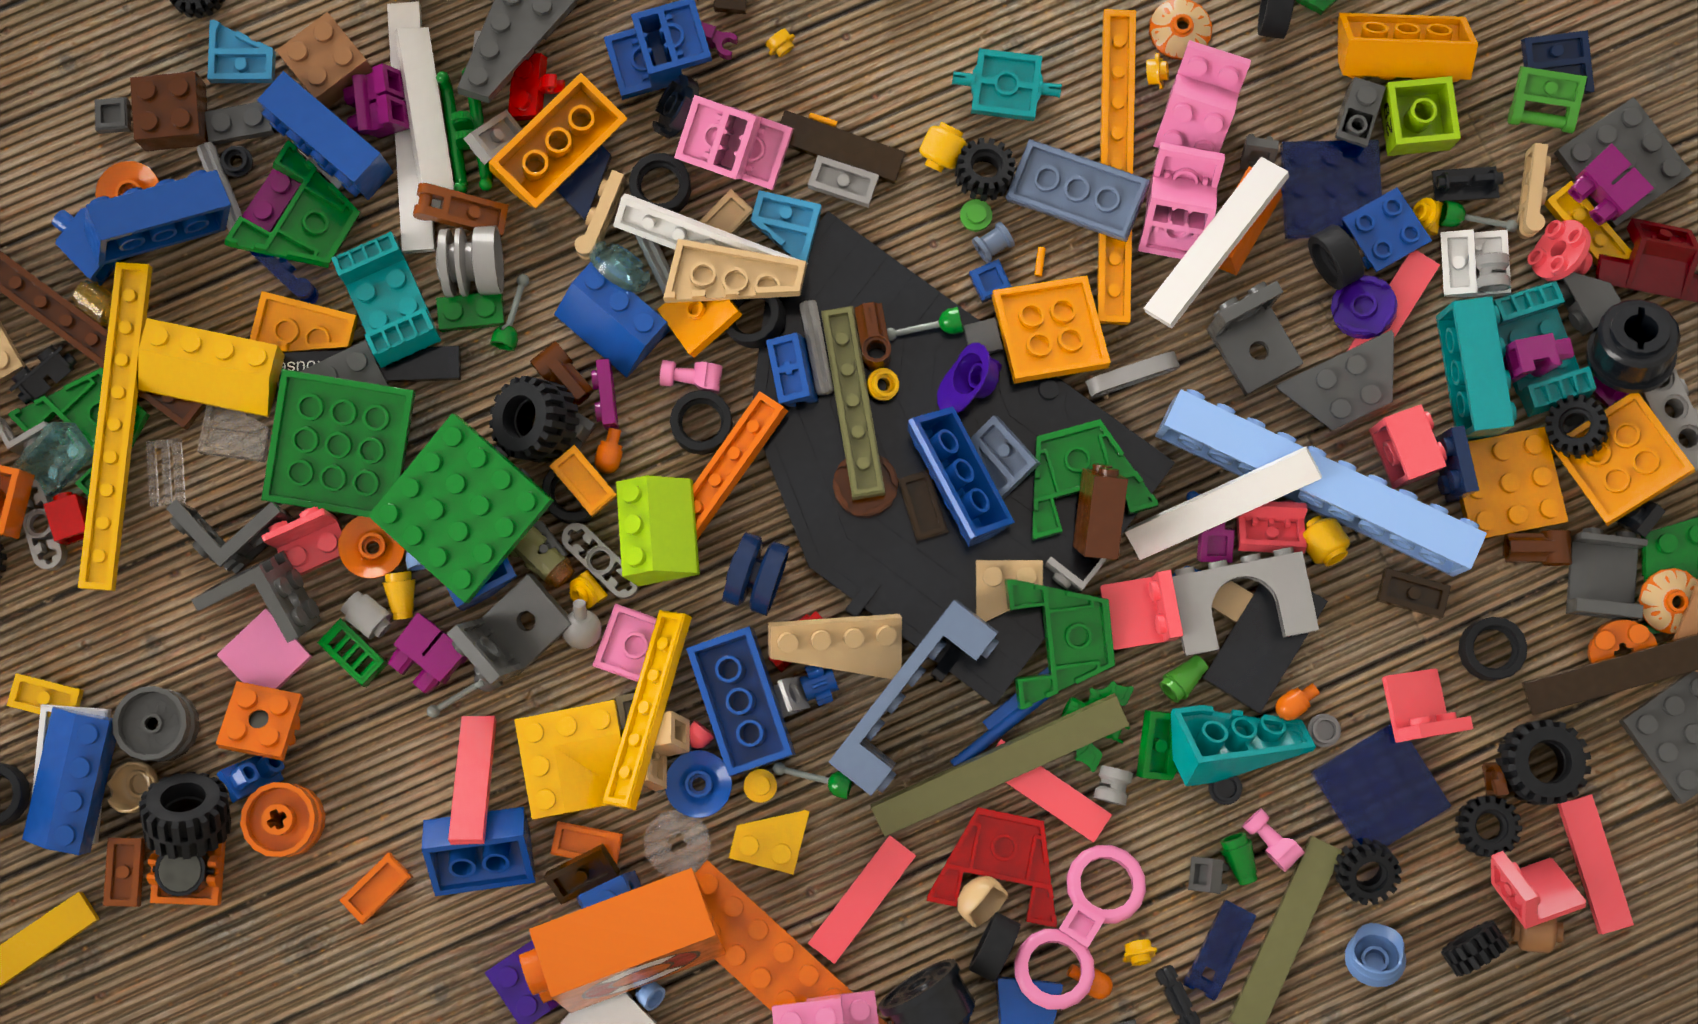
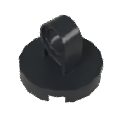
(675, 106)

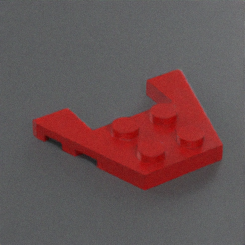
(1007, 850)

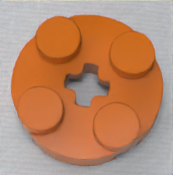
(1616, 632)

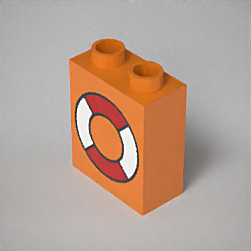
(622, 943)

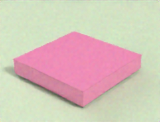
(625, 642)
(262, 654)

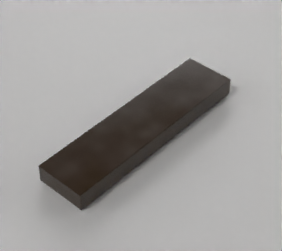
(842, 146)

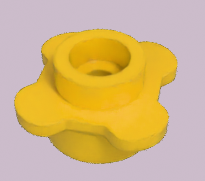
(1157, 71)
(1139, 952)

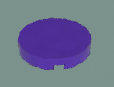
(1364, 307)

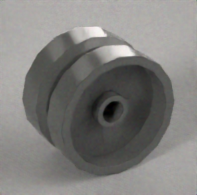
(136, 718)

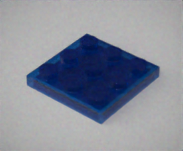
(1327, 183)
(1381, 788)

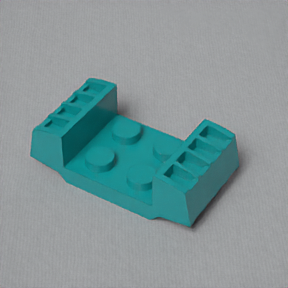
(386, 299)
(1534, 314)

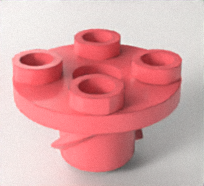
(1562, 251)

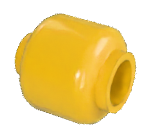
(942, 147)
(1326, 541)

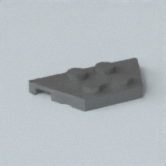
(1346, 384)

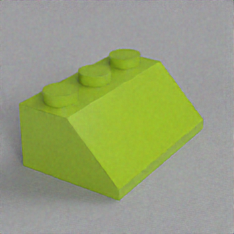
(657, 529)

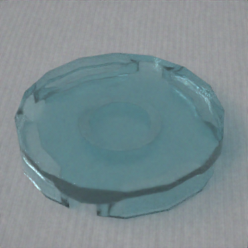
(619, 266)

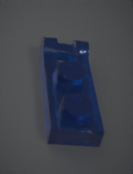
(283, 271)
(1220, 949)

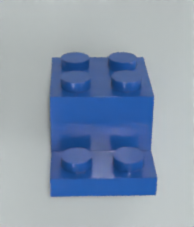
(657, 48)

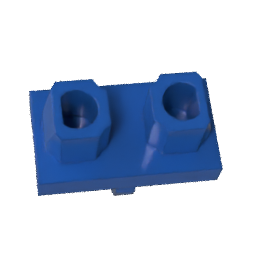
(249, 775)

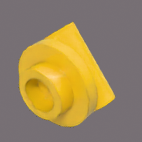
(1429, 214)
(587, 588)

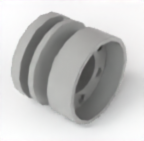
(470, 261)

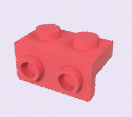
(1272, 527)

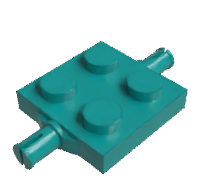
(1006, 84)

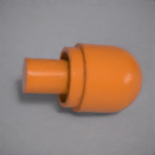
(609, 452)
(1295, 702)
(1101, 985)

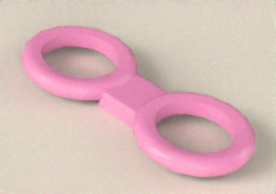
(1080, 927)

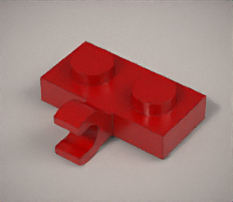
(529, 87)

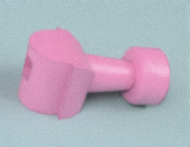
(703, 375)
(1280, 850)

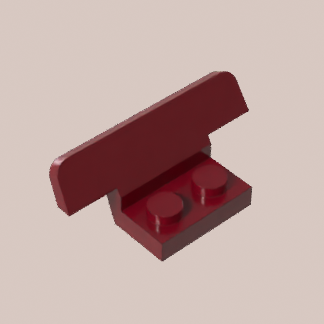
(1659, 263)

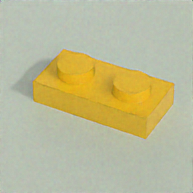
(31, 692)

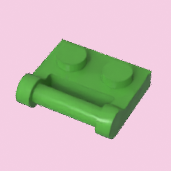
(1547, 88)

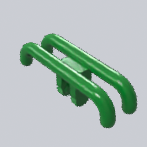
(458, 126)

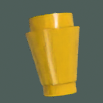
(400, 594)

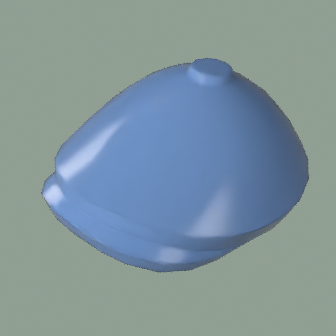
(1376, 955)

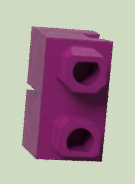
(377, 102)
(1611, 199)
(1536, 355)
(430, 649)

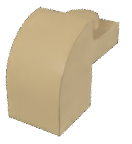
(671, 740)

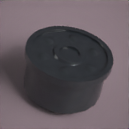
(1634, 346)
(930, 997)

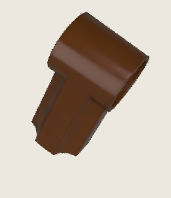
(873, 334)
(557, 367)
(1546, 547)

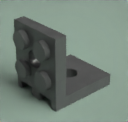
(1249, 323)
(237, 551)
(280, 589)
(500, 643)

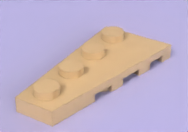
(727, 273)
(845, 644)

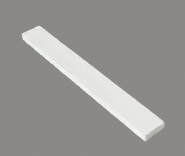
(416, 234)

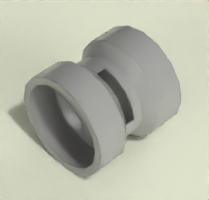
(1493, 272)
(1113, 785)

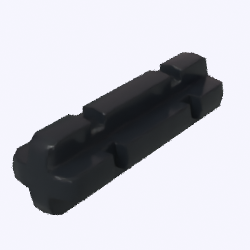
(1176, 995)

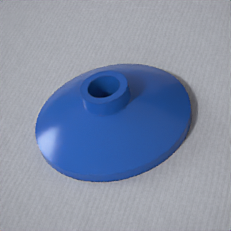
(681, 778)

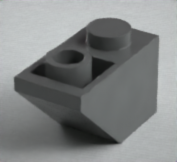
(1359, 112)
(1586, 300)

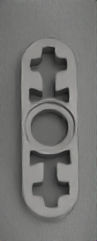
(1132, 374)
(39, 549)
(576, 550)

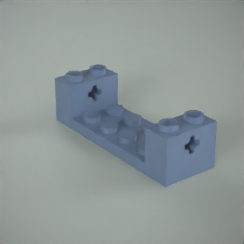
(861, 759)

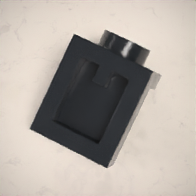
(1642, 518)

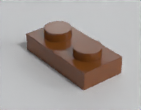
(124, 872)

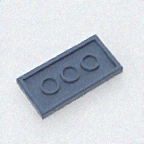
(1078, 190)

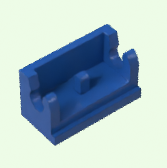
(791, 369)

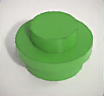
(976, 215)

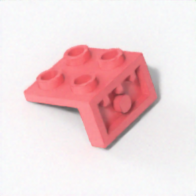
(308, 540)
(1143, 611)
(1419, 706)
(1534, 891)

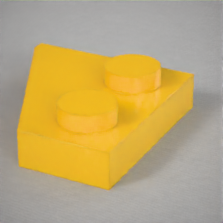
(771, 841)

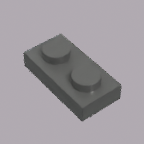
(237, 123)

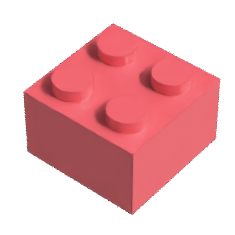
(1408, 446)

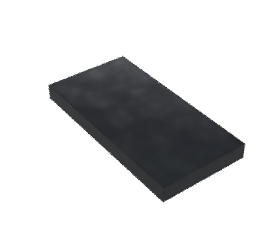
(1256, 652)

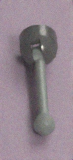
(434, 710)

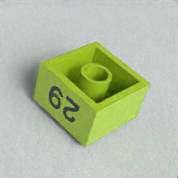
(1420, 116)

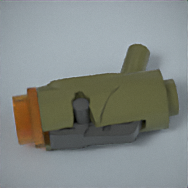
(544, 555)

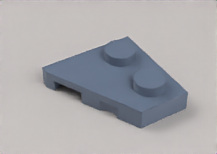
(1003, 455)

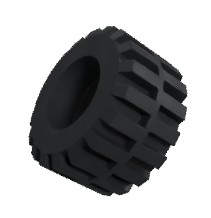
(553, 421)
(1569, 756)
(185, 815)

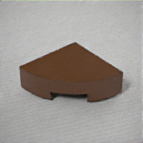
(1494, 779)

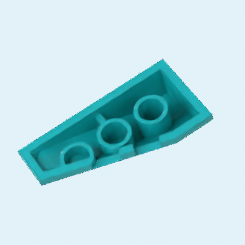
(1224, 745)

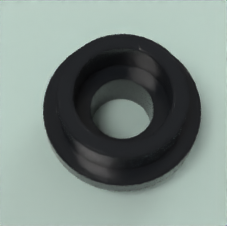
(230, 155)

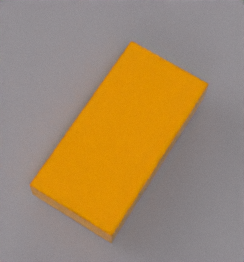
(583, 480)

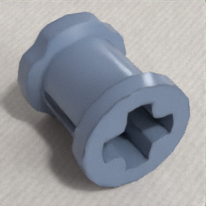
(993, 242)

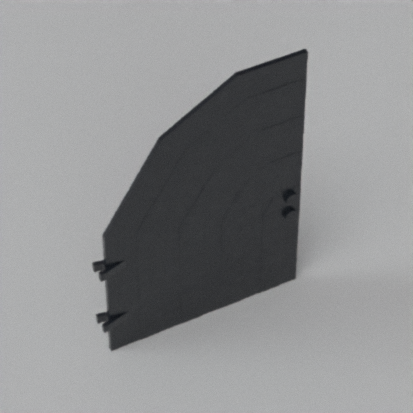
(878, 556)

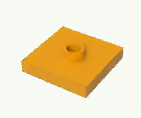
(699, 322)

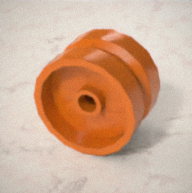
(263, 815)

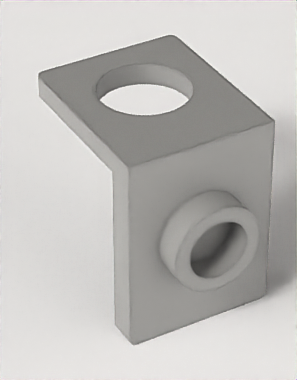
(19, 443)
(1067, 579)
(791, 696)

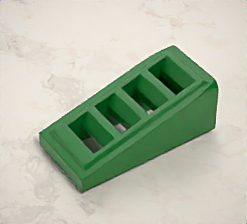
(371, 671)

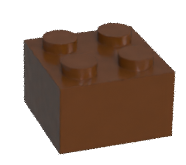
(169, 111)

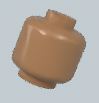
(1538, 938)

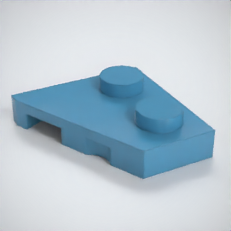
(238, 58)
(787, 222)

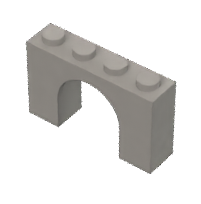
(1282, 575)

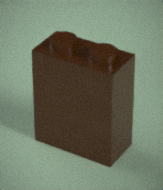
(1100, 512)

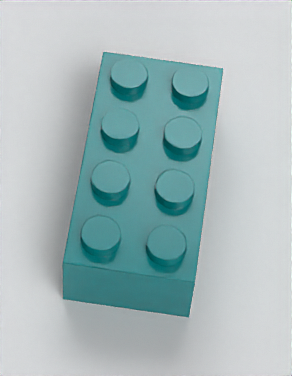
(1476, 367)

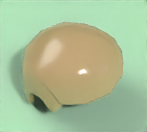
(129, 784)
(981, 900)

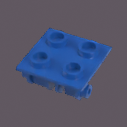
(1386, 230)

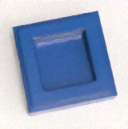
(989, 278)

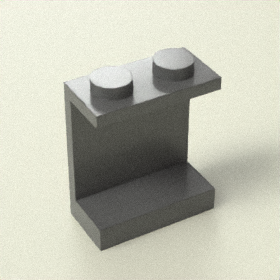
(1604, 575)

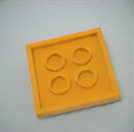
(1050, 329)
(1633, 463)
(1515, 484)

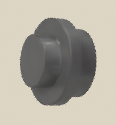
(1324, 730)

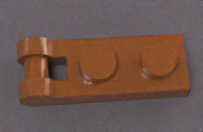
(459, 208)

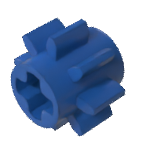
(819, 684)

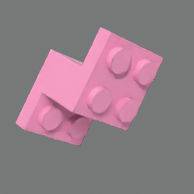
(1203, 98)
(733, 142)
(1180, 199)
(832, 1009)

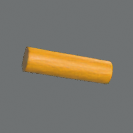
(833, 123)
(1040, 261)

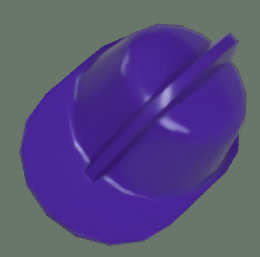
(969, 378)

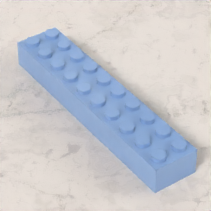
(1342, 493)

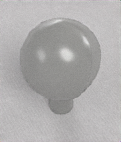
(584, 627)

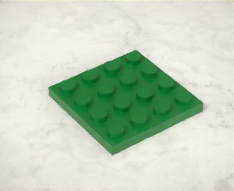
(336, 442)
(460, 508)

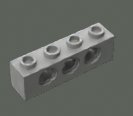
(1685, 419)

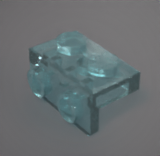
(55, 456)

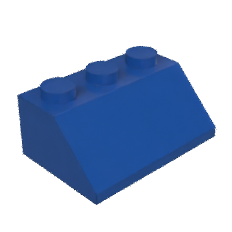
(611, 320)
(498, 863)

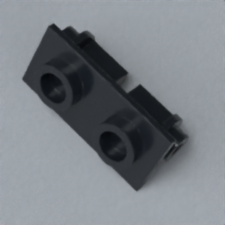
(1467, 184)
(32, 381)

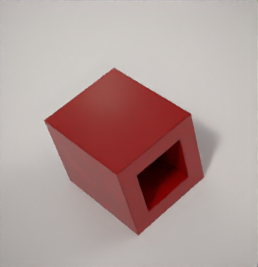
(67, 517)

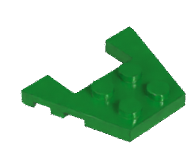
(311, 224)
(74, 404)
(1060, 472)
(1671, 548)
(1075, 636)

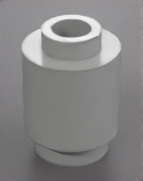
(366, 615)

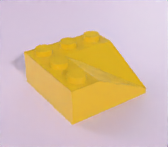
(568, 757)

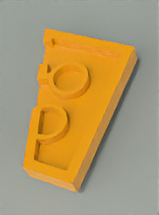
(301, 325)

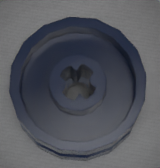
(751, 572)

